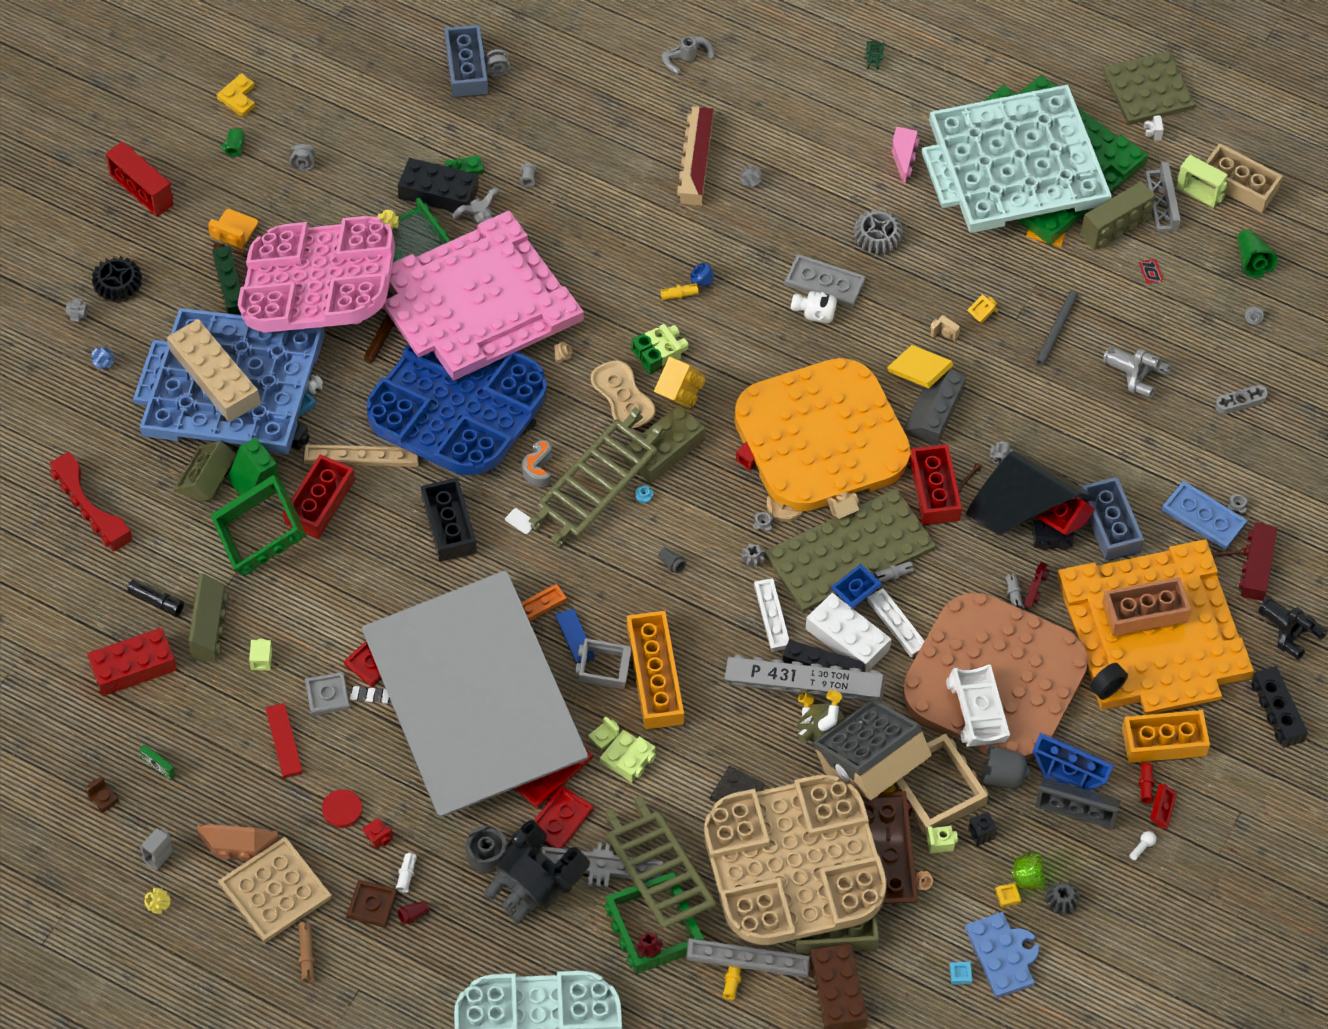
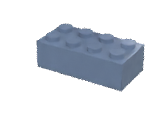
(466, 60)
(1113, 520)

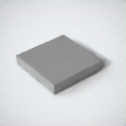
(327, 693)

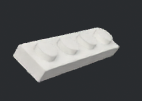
(771, 614)
(896, 622)

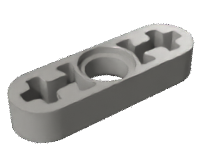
(1247, 393)

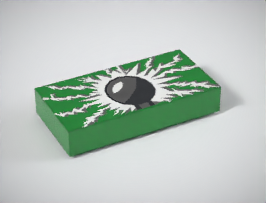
(157, 762)

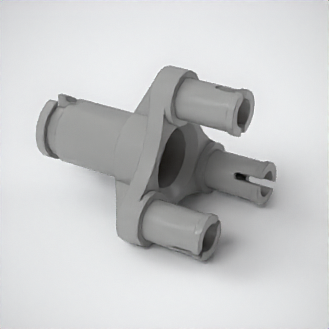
(1136, 368)

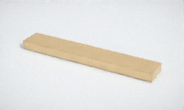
(362, 455)

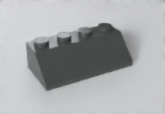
(935, 408)
(1078, 803)

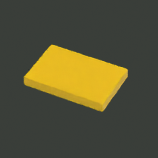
(920, 366)

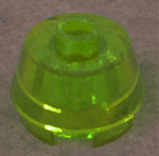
(1028, 871)

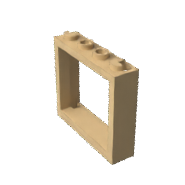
(957, 812)

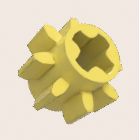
(389, 217)
(157, 900)

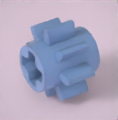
(102, 357)

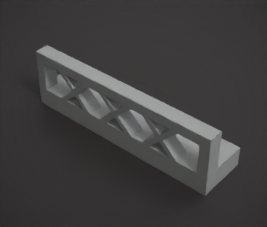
(1168, 195)

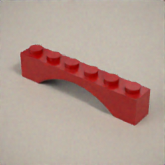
(110, 528)

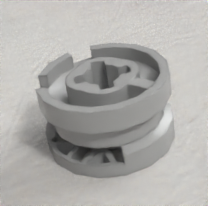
(497, 64)
(302, 157)

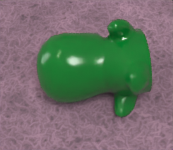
(234, 142)

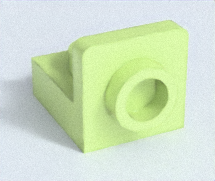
(604, 734)

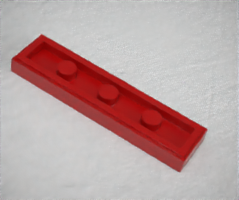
(283, 740)

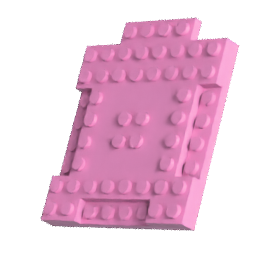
(478, 298)

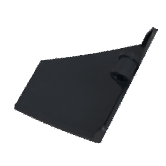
(1021, 491)

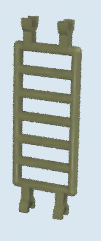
(625, 426)

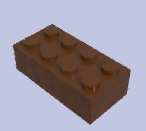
(838, 987)

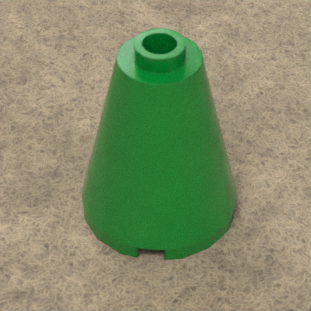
(1255, 254)

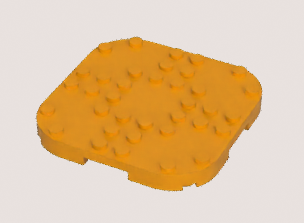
(822, 433)

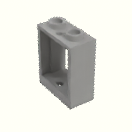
(606, 648)

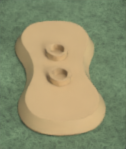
(617, 384)

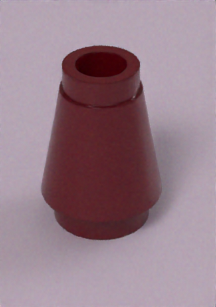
(412, 912)

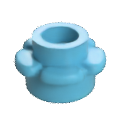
(644, 498)

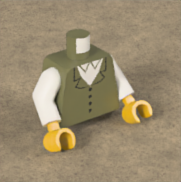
(819, 717)

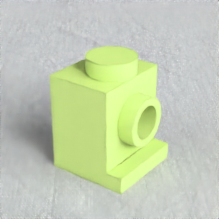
(937, 843)

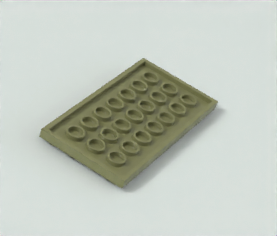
(875, 535)

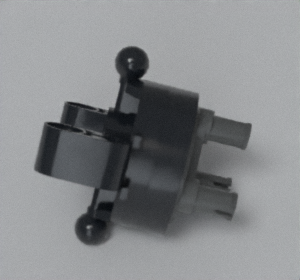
(531, 874)

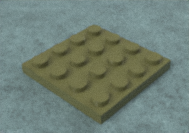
(1148, 87)

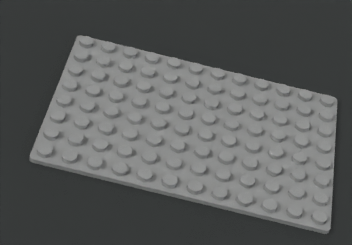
(474, 693)

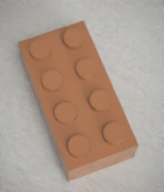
(1146, 606)

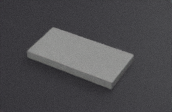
(813, 275)

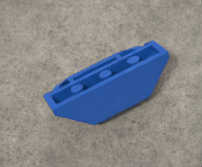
(1070, 763)

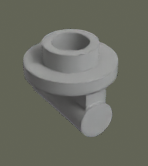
(1254, 315)

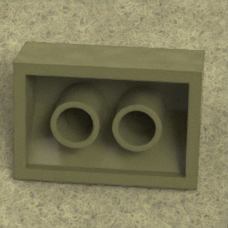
(205, 471)

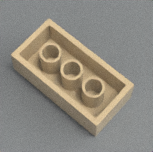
(1246, 179)

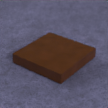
(372, 903)

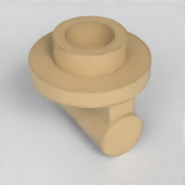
(562, 352)

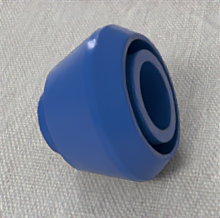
(702, 275)

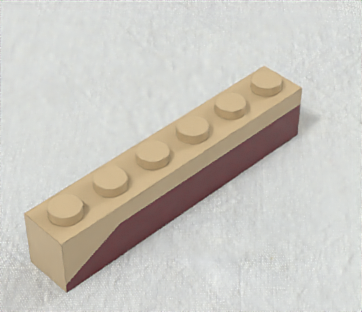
(696, 156)

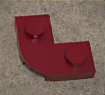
(1041, 575)

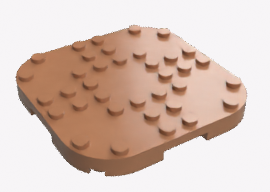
(1031, 659)

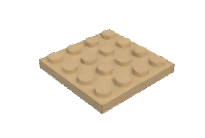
(274, 889)

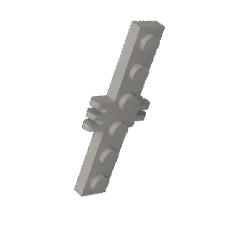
(603, 864)

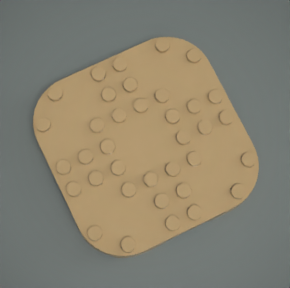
(794, 860)

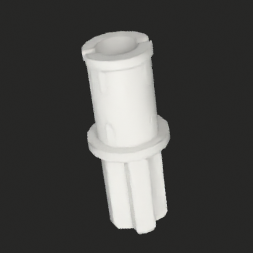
(406, 873)

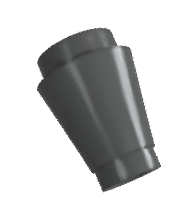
(674, 561)

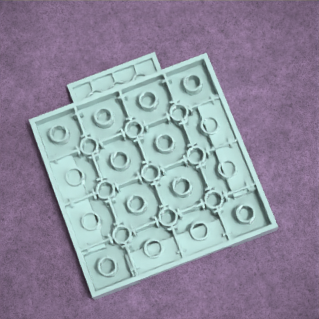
(1014, 158)

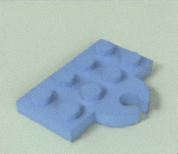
(1002, 953)

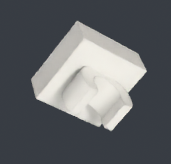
(1155, 127)

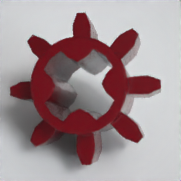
(649, 945)

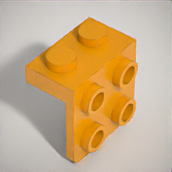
(233, 228)

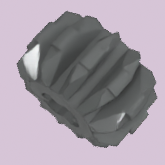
(1067, 903)

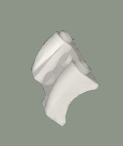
(979, 706)

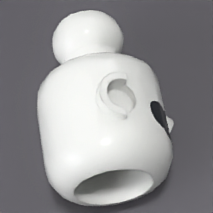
(816, 307)

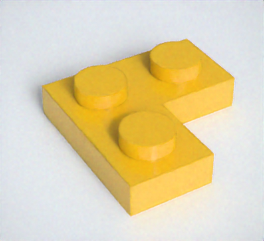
(234, 95)

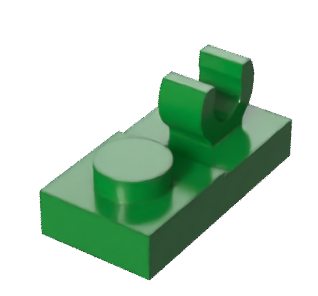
(468, 164)

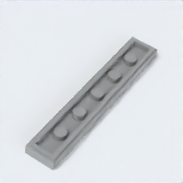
(747, 958)

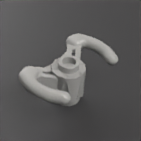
(687, 51)
(479, 208)

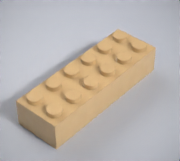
(213, 370)

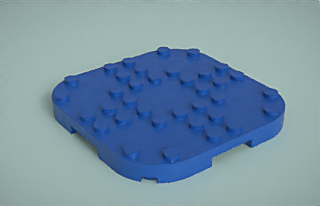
(482, 409)

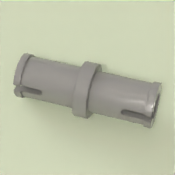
(894, 572)
(1014, 591)

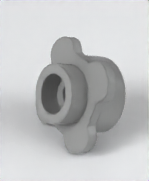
(1238, 499)
(763, 516)

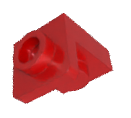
(378, 833)

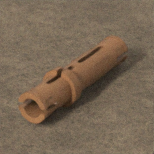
(306, 954)

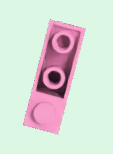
(903, 150)

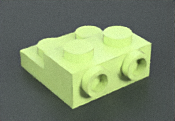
(628, 755)

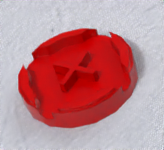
(342, 808)

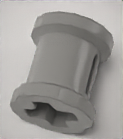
(527, 178)

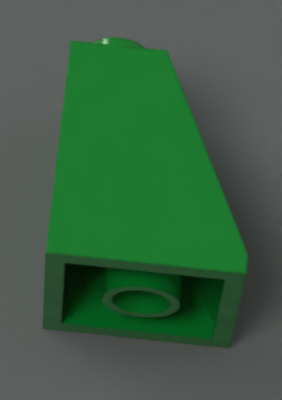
(251, 466)

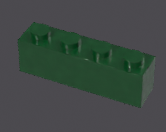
(227, 278)

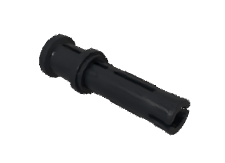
(162, 601)

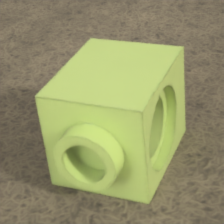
(260, 654)

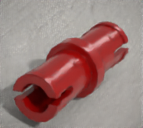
(1146, 782)

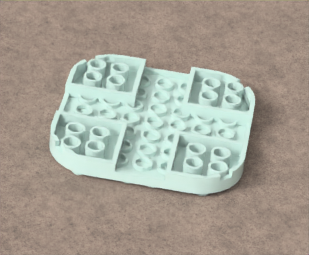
(539, 1002)

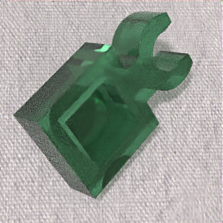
(874, 53)

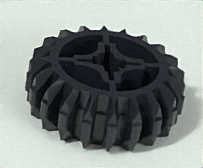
(116, 279)

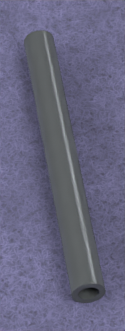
(1056, 328)

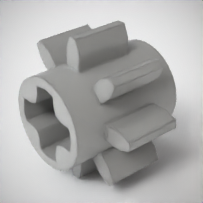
(750, 176)
(76, 310)
(1000, 451)
(752, 555)

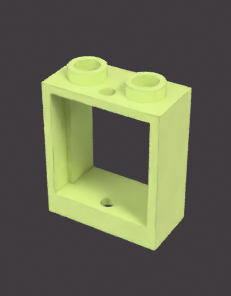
(1198, 189)

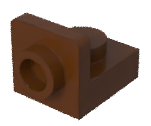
(101, 794)

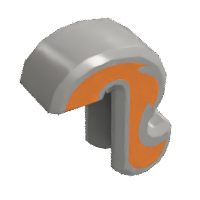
(535, 461)

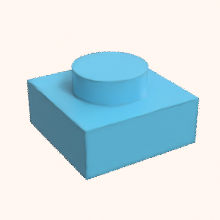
(960, 973)

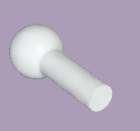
(1147, 839)

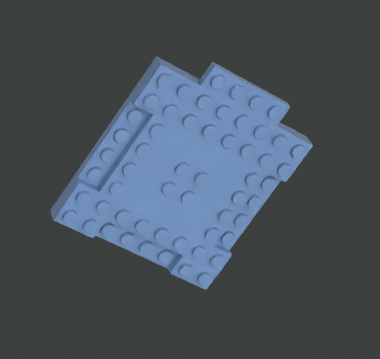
(274, 363)

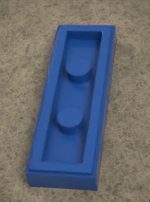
(573, 633)

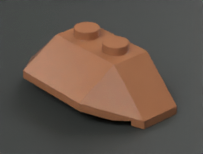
(236, 841)

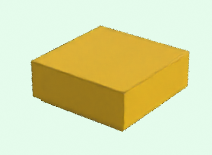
(1008, 895)

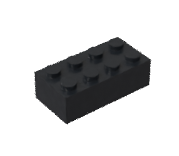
(437, 185)
(448, 519)

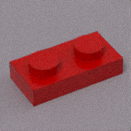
(1163, 806)

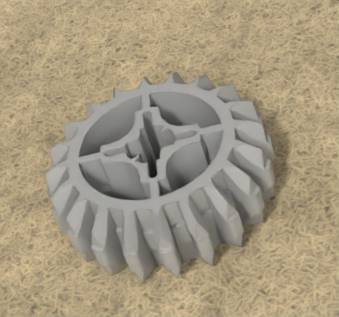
(876, 237)

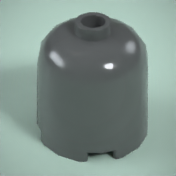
(1004, 768)

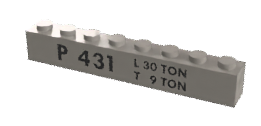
(803, 679)

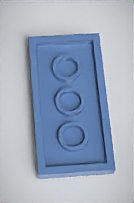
(1204, 515)

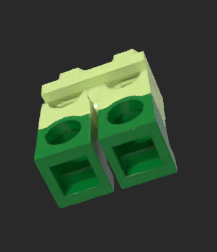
(657, 346)

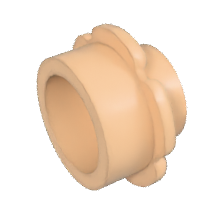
(927, 880)

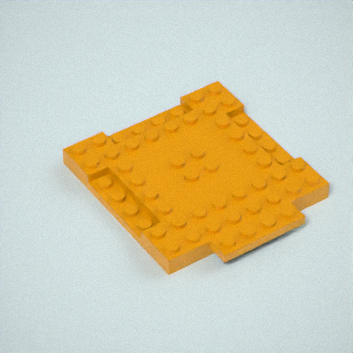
(1164, 664)

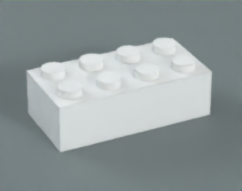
(848, 632)

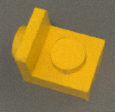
(983, 308)

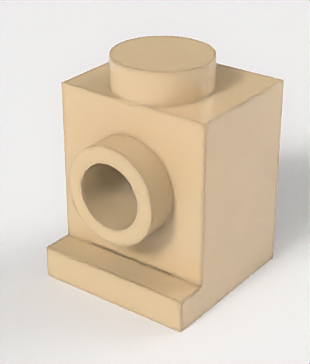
(843, 504)

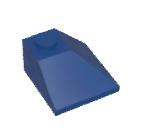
(856, 586)

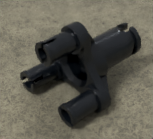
(1290, 625)

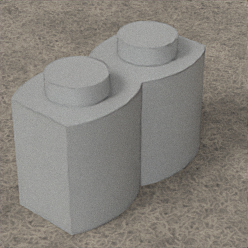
(156, 848)

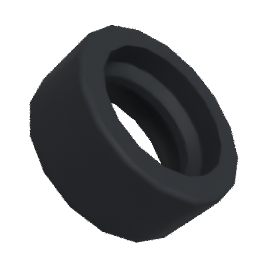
(1108, 681)

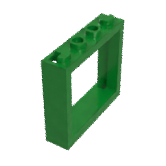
(245, 503)
(667, 955)

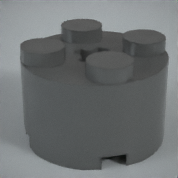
(485, 848)

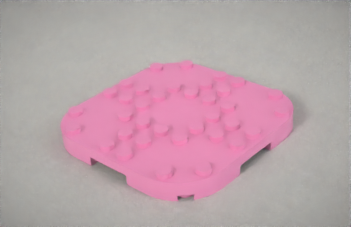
(317, 275)

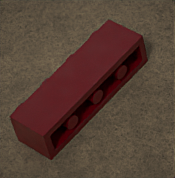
(1259, 561)

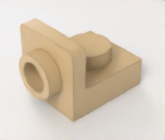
(946, 327)

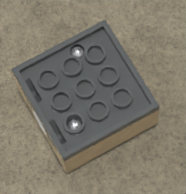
(872, 748)

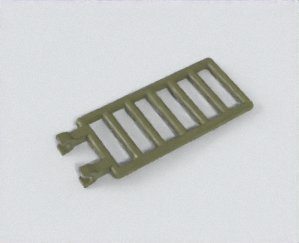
(638, 879)

